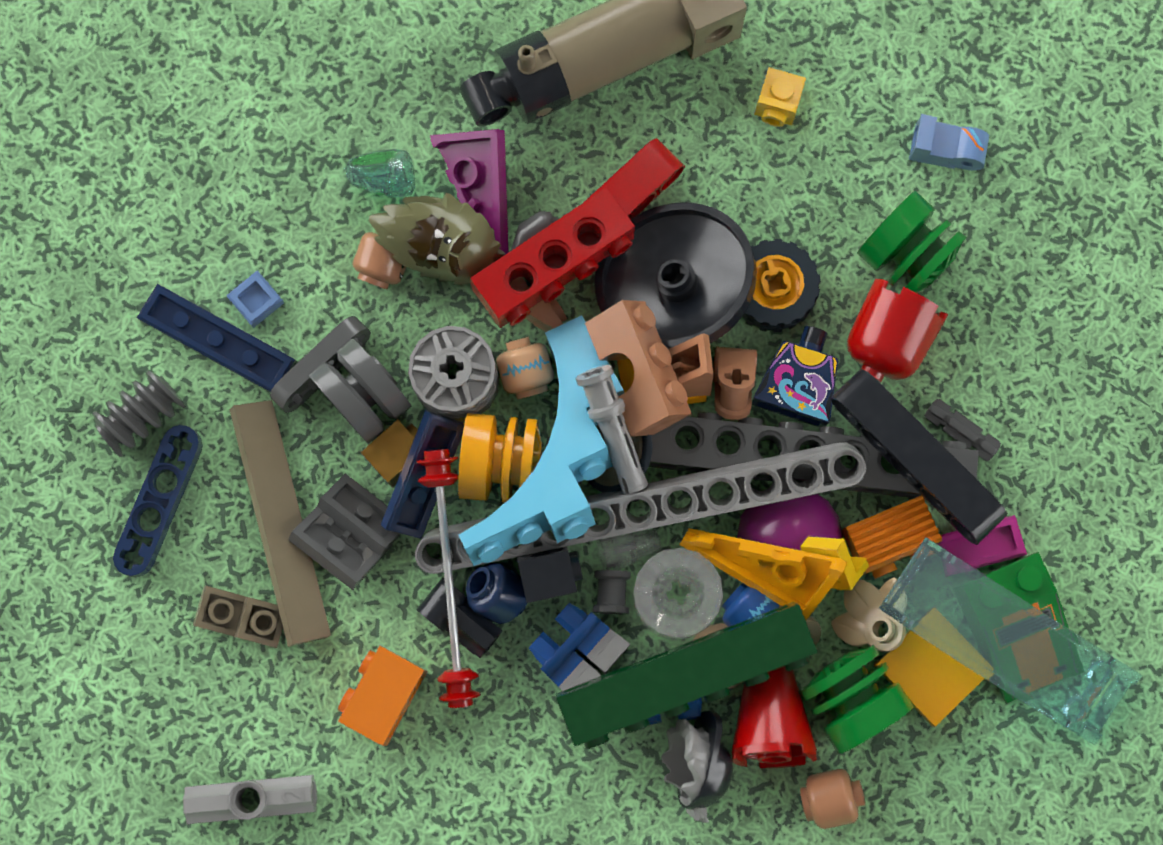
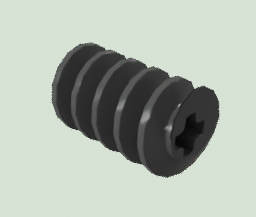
(137, 412)

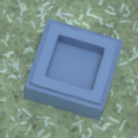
(255, 299)

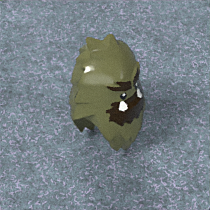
(437, 237)

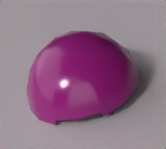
(790, 522)

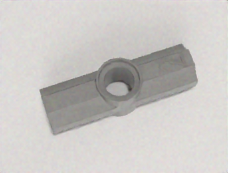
(224, 800)

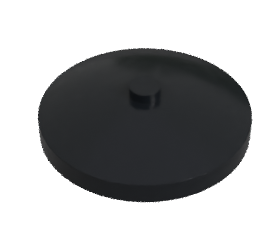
(687, 268)

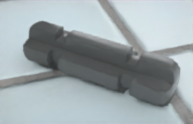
(962, 429)

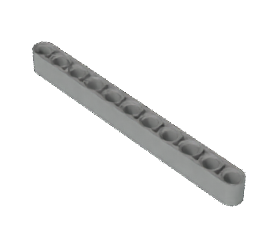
(664, 514)

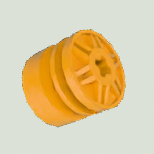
(496, 457)

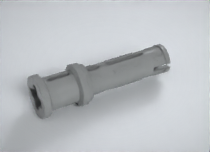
(607, 412)

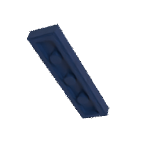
(215, 338)

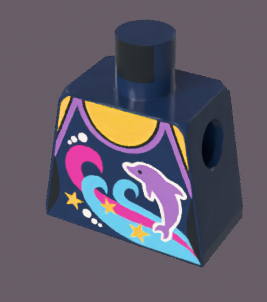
(800, 380)

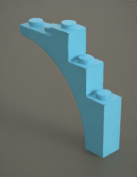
(574, 454)

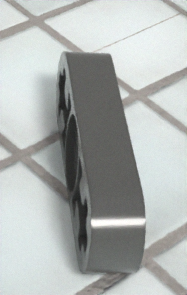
(296, 385)

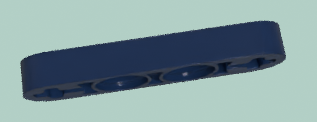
(151, 498)

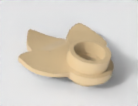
(864, 618)

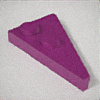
(479, 173)

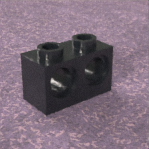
(549, 573)

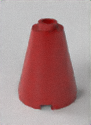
(773, 724)

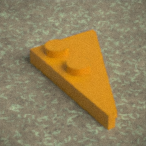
(773, 570)

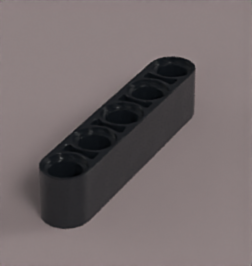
(918, 456)

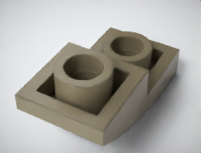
(239, 616)

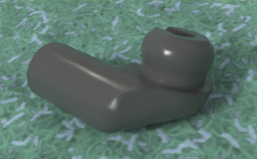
(532, 226)

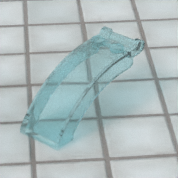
(1007, 640)

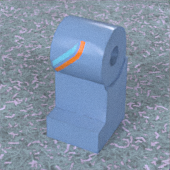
(948, 144)

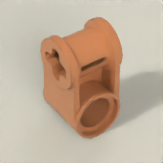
(733, 379)

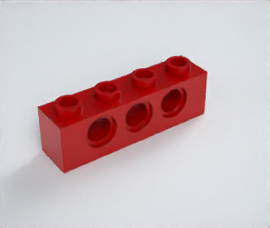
(596, 215)

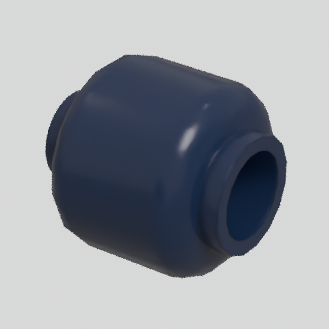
(496, 593)

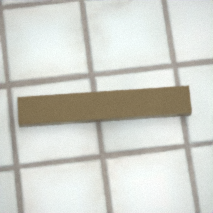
(277, 517)

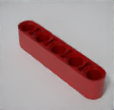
(634, 186)

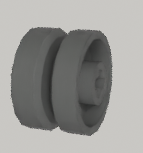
(362, 389)

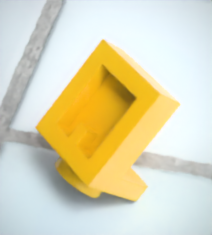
(779, 97)
(837, 548)

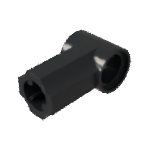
(474, 630)

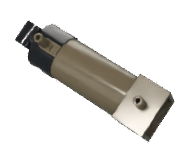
(595, 50)

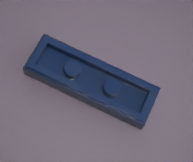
(412, 501)

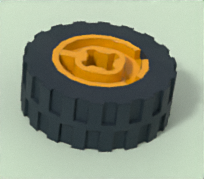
(784, 286)

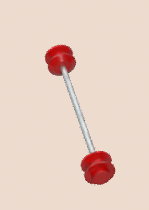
(458, 679)

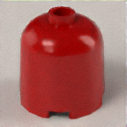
(893, 331)

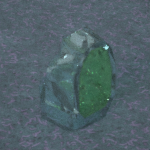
(383, 172)

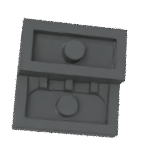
(345, 532)

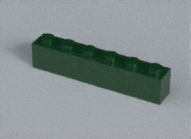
(686, 674)

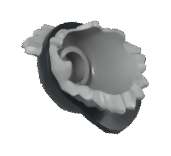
(698, 763)

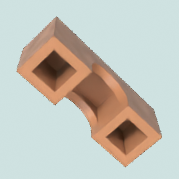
(656, 395)

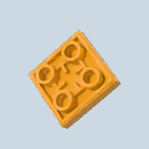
(929, 677)

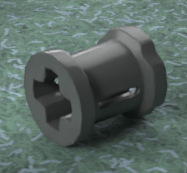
(611, 592)

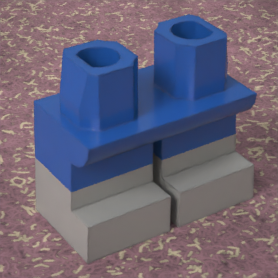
(588, 636)

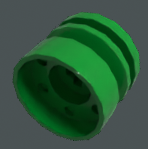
(912, 244)
(856, 699)

